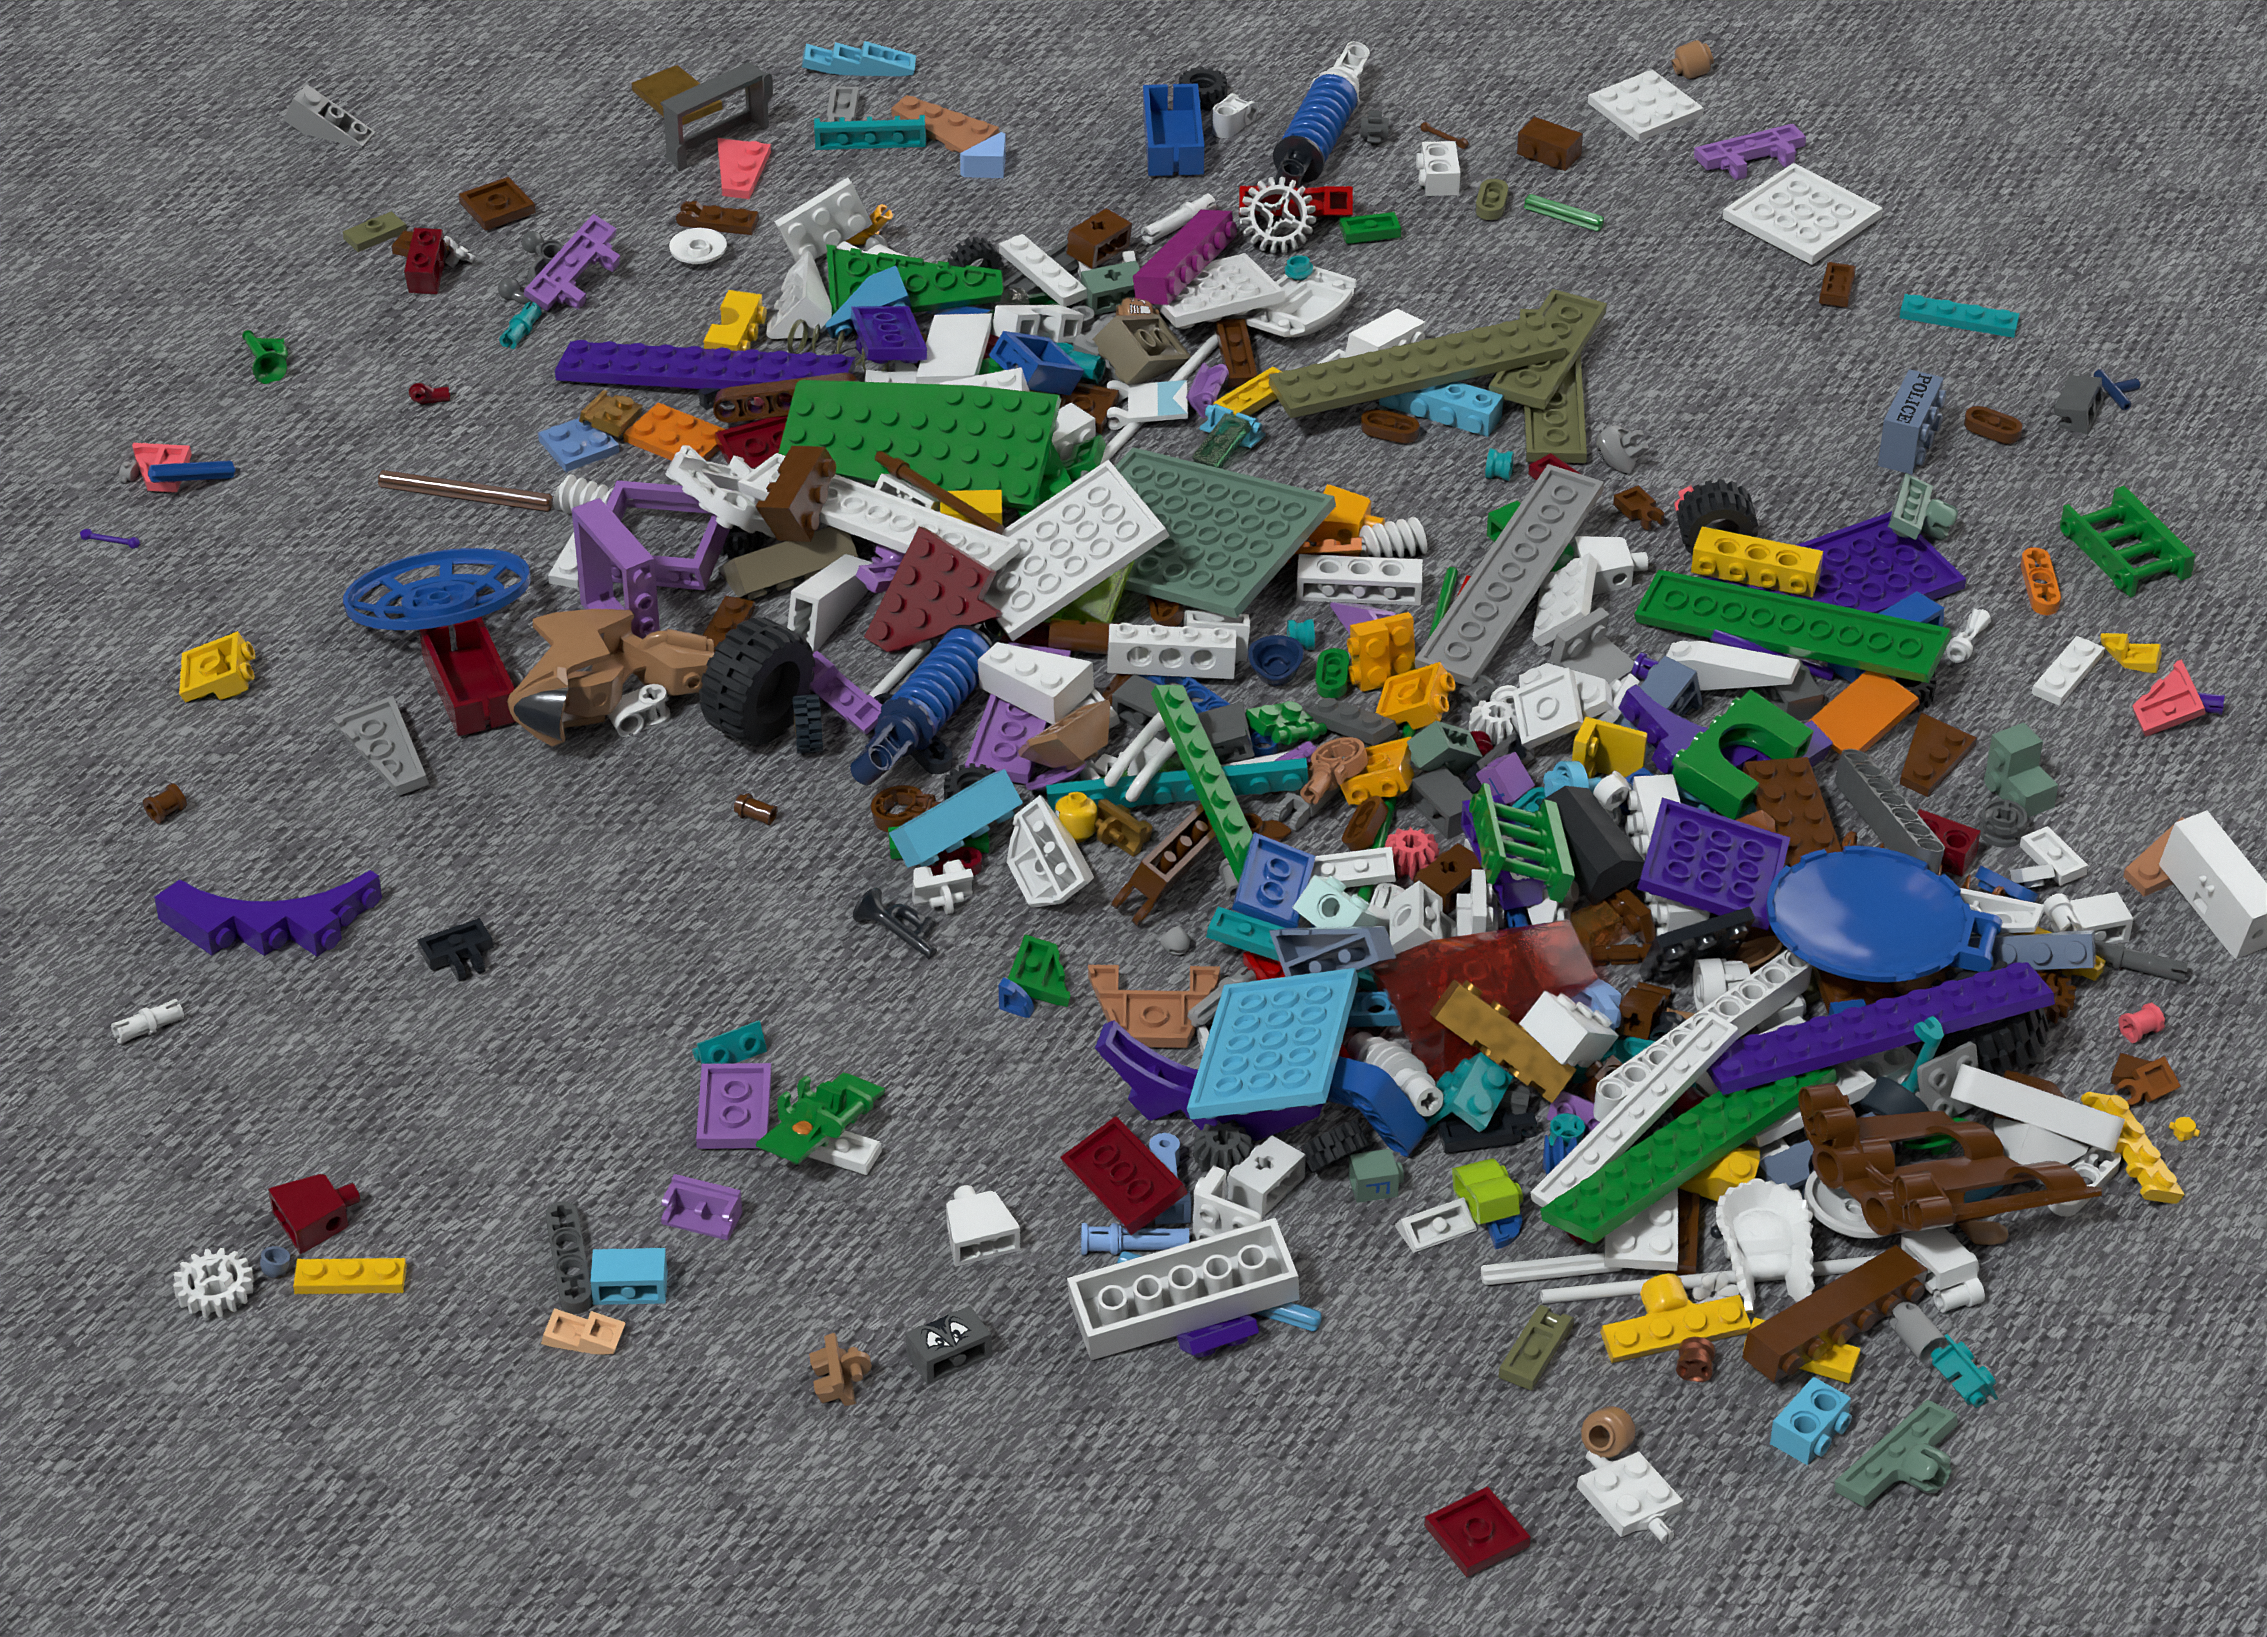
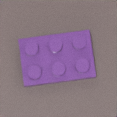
(733, 1105)

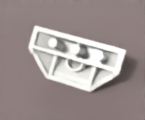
(1045, 856)

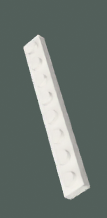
(1640, 1107)

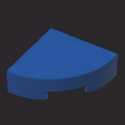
(1014, 999)
(1504, 1230)

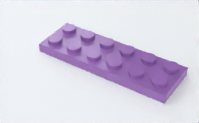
(1005, 730)

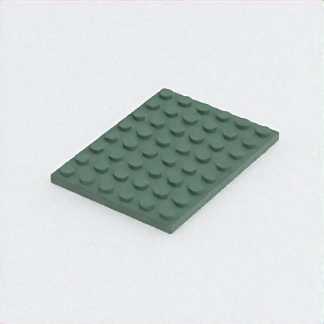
(1222, 528)

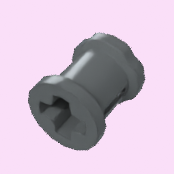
(1475, 693)

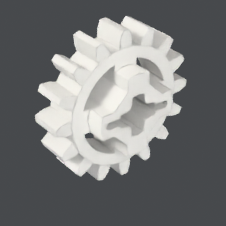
(213, 1282)

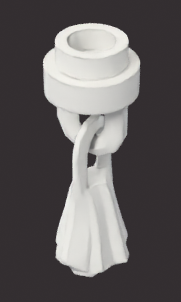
(1960, 647)

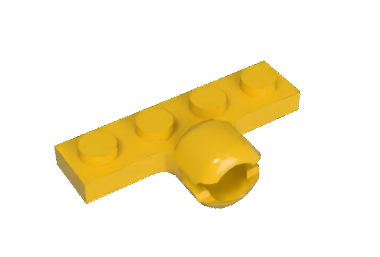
(1671, 1320)

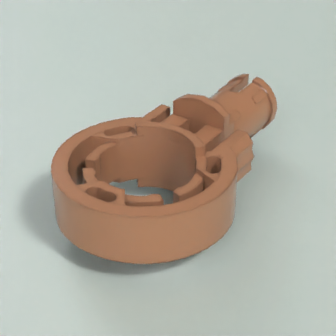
(1329, 771)

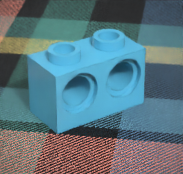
(1811, 1421)

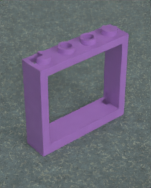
(605, 538)
(671, 570)

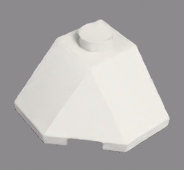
(2033, 1144)

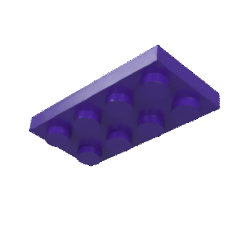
(888, 333)

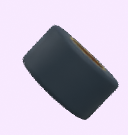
(1891, 1098)

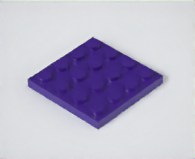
(1711, 861)

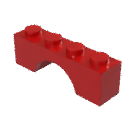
(1328, 201)

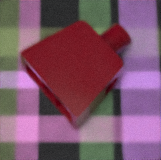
(312, 1209)

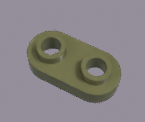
(1491, 199)

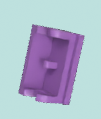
(701, 1207)

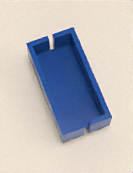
(1173, 136)

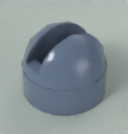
(279, 1261)

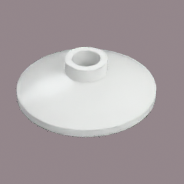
(698, 245)

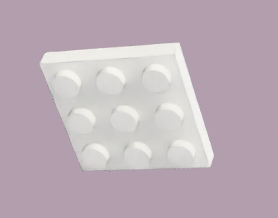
(1645, 105)

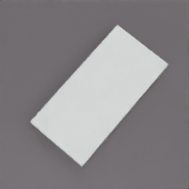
(955, 347)

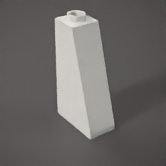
(826, 600)

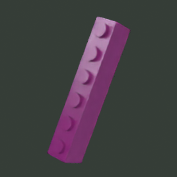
(1184, 256)

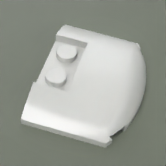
(1307, 304)

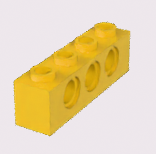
(1757, 561)

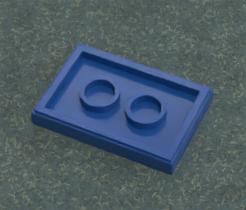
(1272, 881)

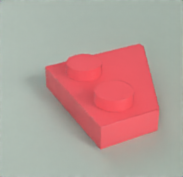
(151, 454)
(2169, 702)

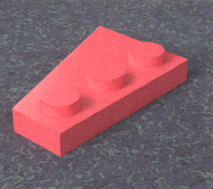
(741, 166)

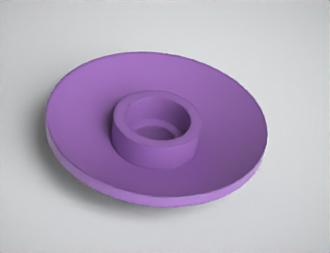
(1054, 776)

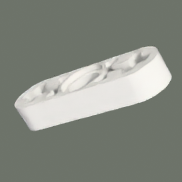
(2088, 1168)

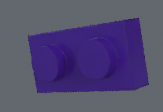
(1205, 1340)

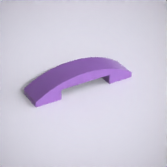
(844, 696)

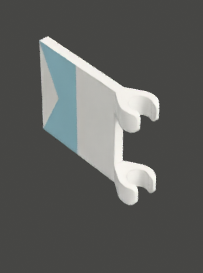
(1149, 402)

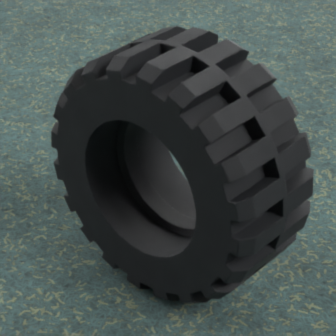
(754, 680)

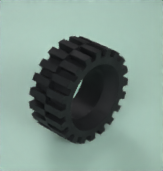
(2001, 1044)

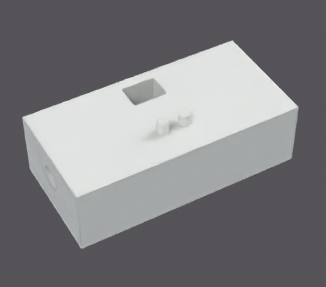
(2218, 883)

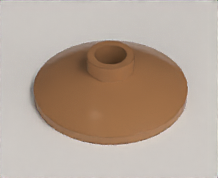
(1758, 952)

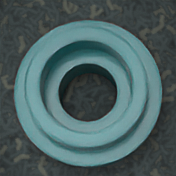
(1298, 267)

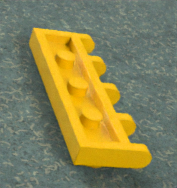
(2141, 1156)

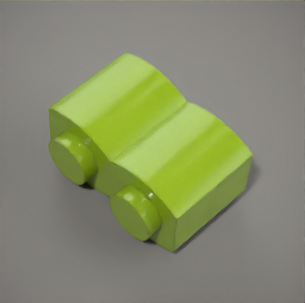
(1487, 1190)

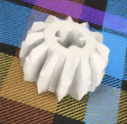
(1495, 719)

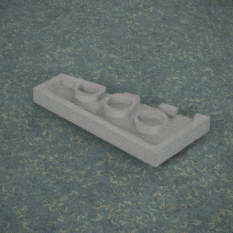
(385, 744)

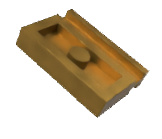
(611, 413)

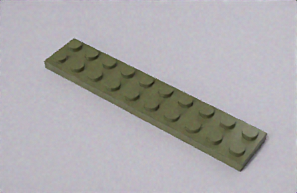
(1416, 366)

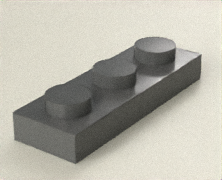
(1352, 721)

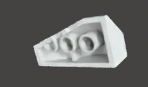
(1733, 667)
(2016, 914)

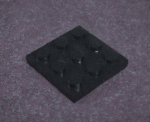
(1707, 939)

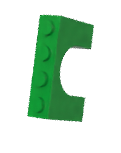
(1749, 723)

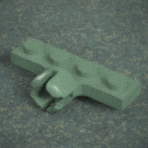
(1916, 512)
(1904, 1456)

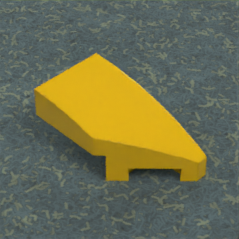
(2132, 656)

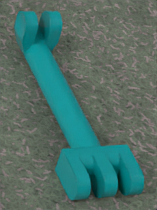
(1931, 1034)

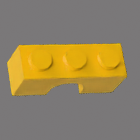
(739, 322)

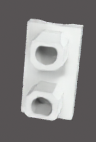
(942, 889)

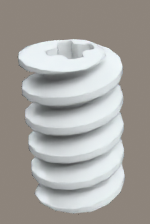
(577, 492)
(1393, 538)

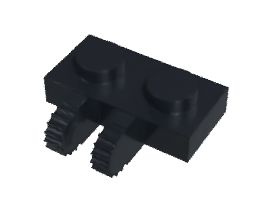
(456, 944)

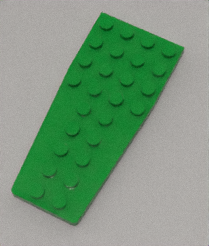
(944, 432)

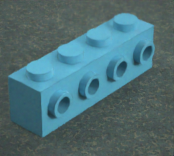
(1452, 405)
(956, 818)

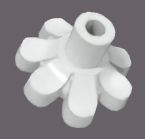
(457, 253)
(1715, 1288)

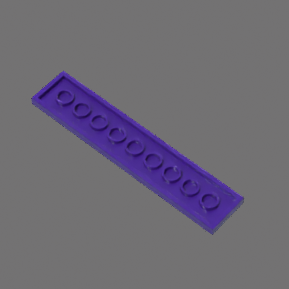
(689, 366)
(1878, 1026)

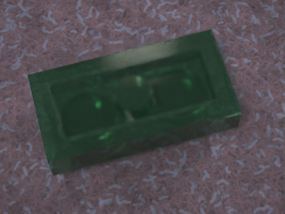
(1222, 441)

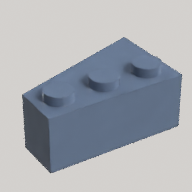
(1672, 687)
(1331, 948)

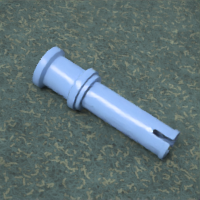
(1117, 1238)

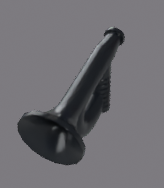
(871, 908)

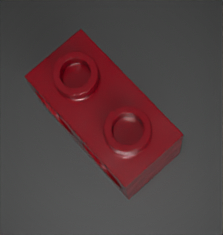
(425, 261)
(1958, 839)

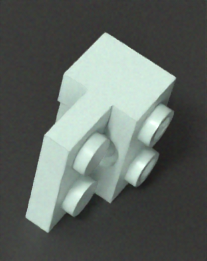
(1329, 906)

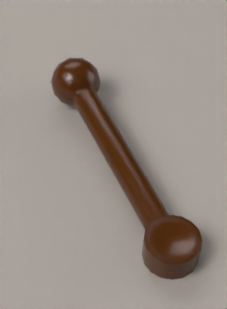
(1461, 143)

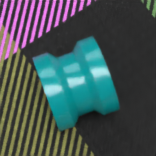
(1499, 464)
(1302, 632)
(1567, 1126)

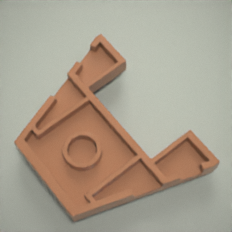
(1152, 1015)

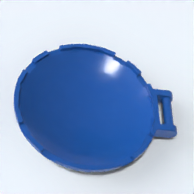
(1876, 916)

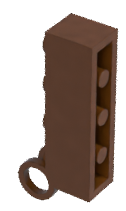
(1169, 862)

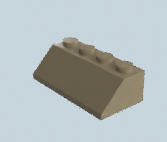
(785, 562)

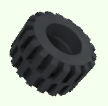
(1712, 503)

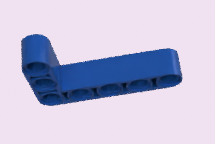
(1380, 1101)

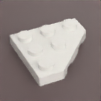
(1593, 692)

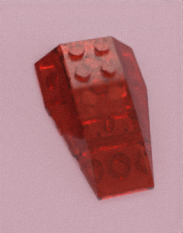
(1504, 964)

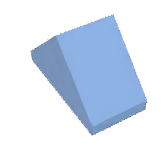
(985, 158)

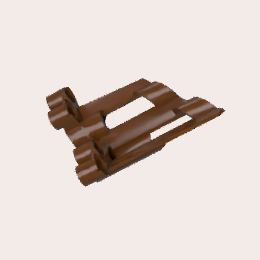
(1924, 1195)

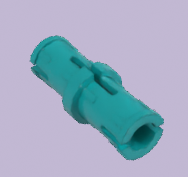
(520, 325)

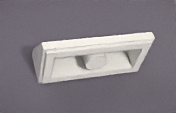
(1436, 1225)

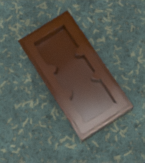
(1837, 284)

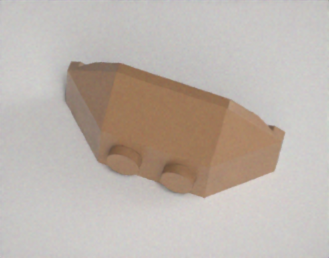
(1071, 738)

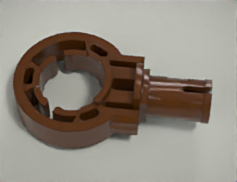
(902, 794)

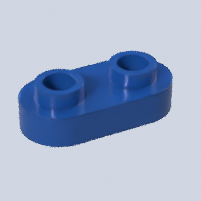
(1990, 880)

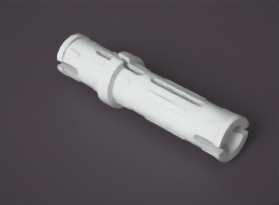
(1177, 218)

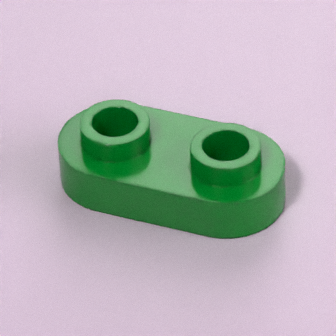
(1332, 673)

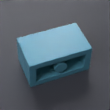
(629, 1276)

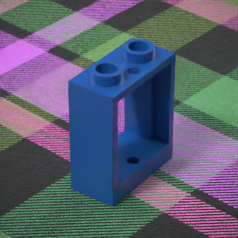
(1041, 359)

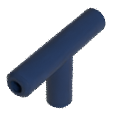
(2117, 390)

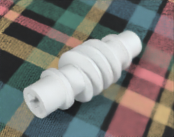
(1402, 1066)

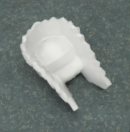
(1767, 1237)

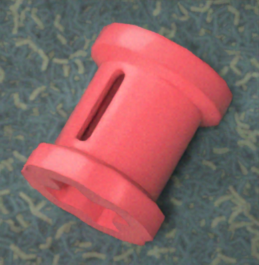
(2141, 1022)

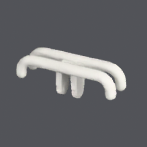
(1146, 758)

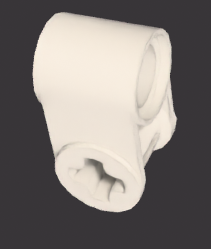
(1232, 116)
(639, 712)

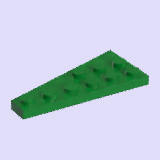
(926, 283)

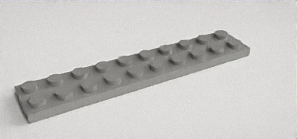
(1510, 573)

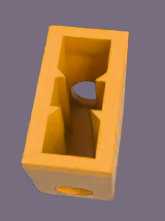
(1346, 518)

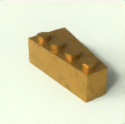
(1501, 1038)

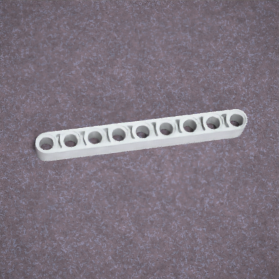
(1742, 1006)

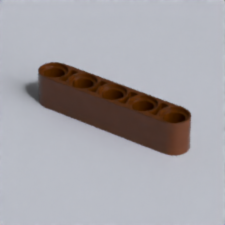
(769, 393)

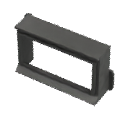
(758, 91)

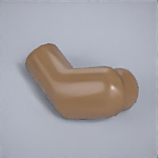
(1984, 1232)

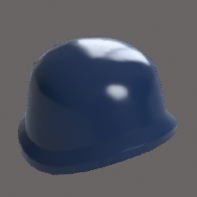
(1276, 658)

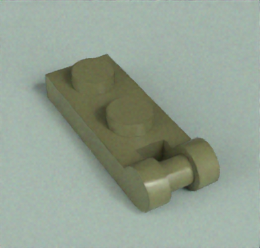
(1535, 1347)

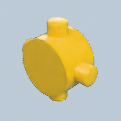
(2184, 1128)

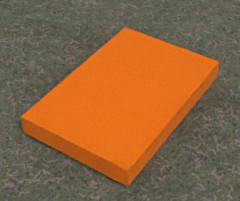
(1865, 712)

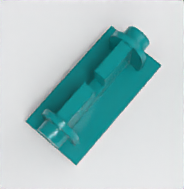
(732, 1046)
(1957, 1360)

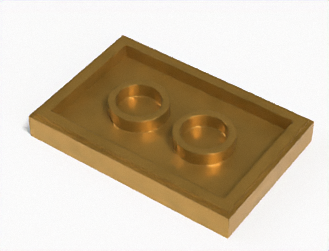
(667, 84)

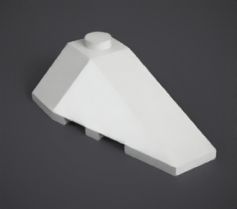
(803, 299)

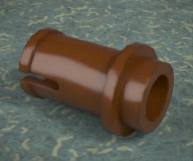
(748, 806)

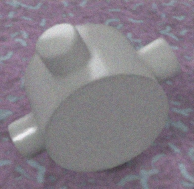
(129, 471)

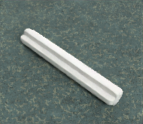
(1544, 1269)

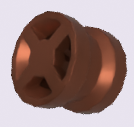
(1695, 1359)

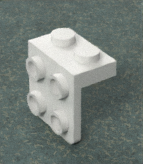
(1215, 1214)

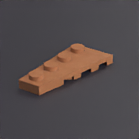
(949, 127)

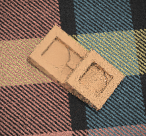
(592, 1335)

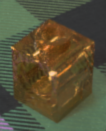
(1597, 926)

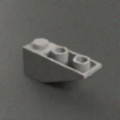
(321, 118)

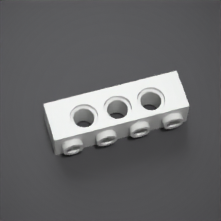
(1359, 579)
(1182, 660)

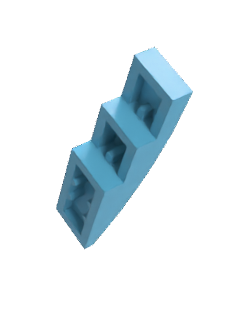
(868, 61)

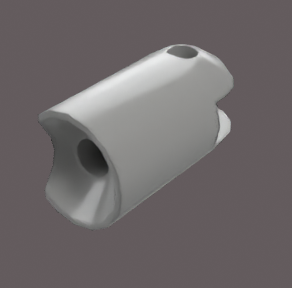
(1916, 1330)

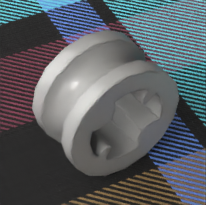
(1088, 319)

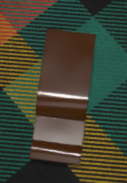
(1641, 1008)

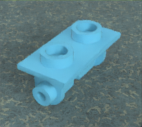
(1216, 412)

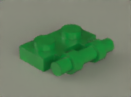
(1285, 723)

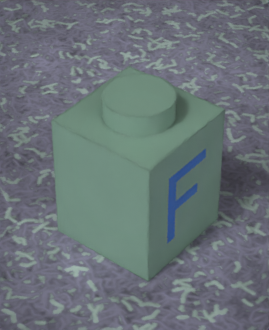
(1374, 1175)

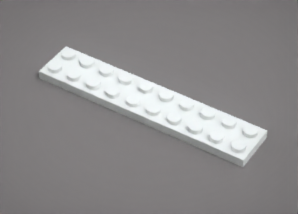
(889, 518)

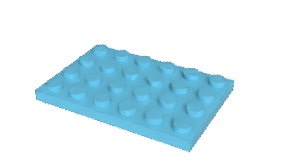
(1273, 1044)

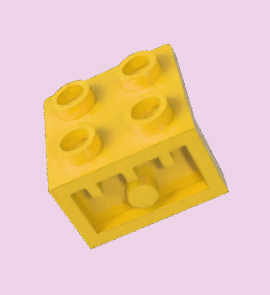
(1609, 747)

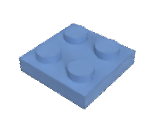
(577, 444)

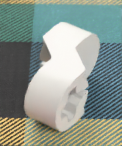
(1612, 790)
(1381, 903)

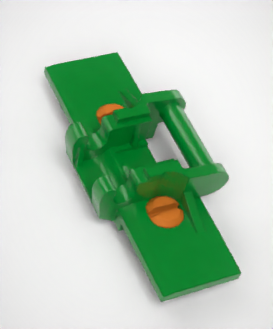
(818, 1115)

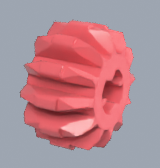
(1412, 851)

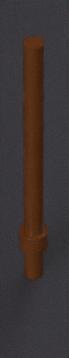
(902, 470)

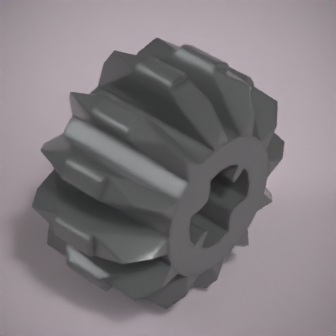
(1221, 1146)

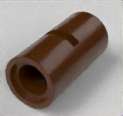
(1076, 637)

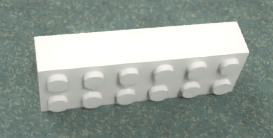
(1643, 807)
(1183, 1289)

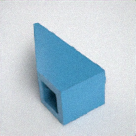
(877, 290)

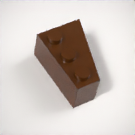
(798, 494)

